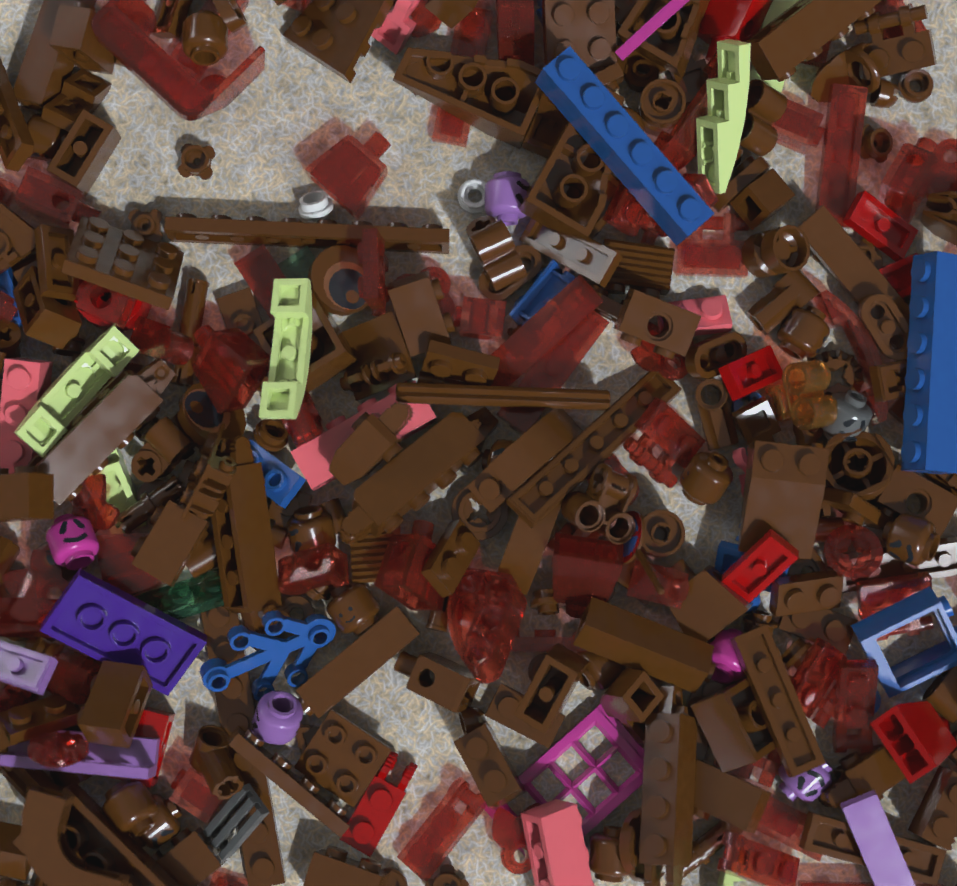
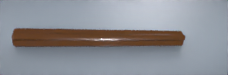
(503, 396)

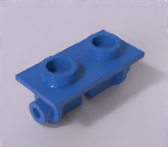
(546, 286)

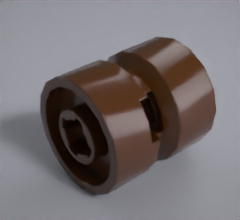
(661, 106)
(776, 251)
(662, 534)

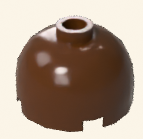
(861, 465)

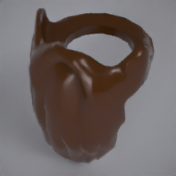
(844, 69)

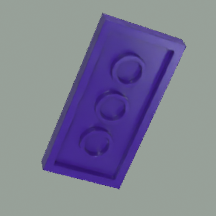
(123, 629)

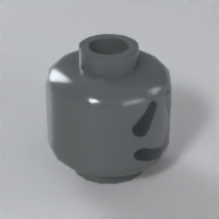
(852, 415)

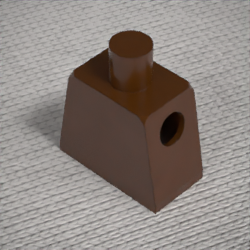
(708, 604)
(453, 683)

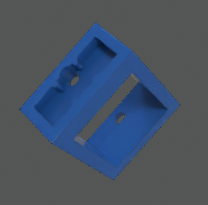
(922, 665)

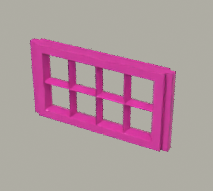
(621, 742)

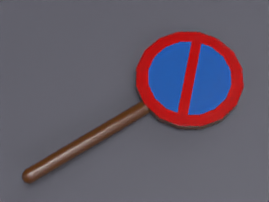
(633, 548)

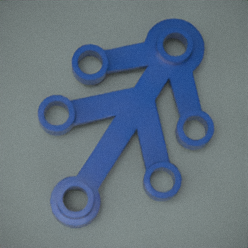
(273, 652)

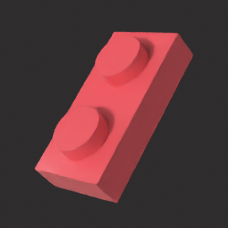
(714, 314)

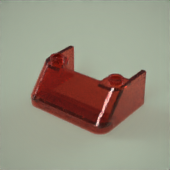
(125, 30)

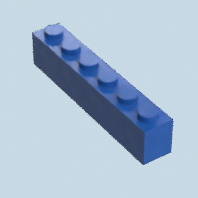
(623, 146)
(931, 367)

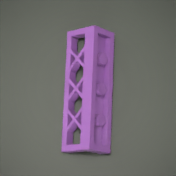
(133, 762)

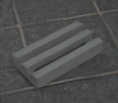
(220, 837)

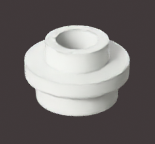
(465, 189)
(315, 206)

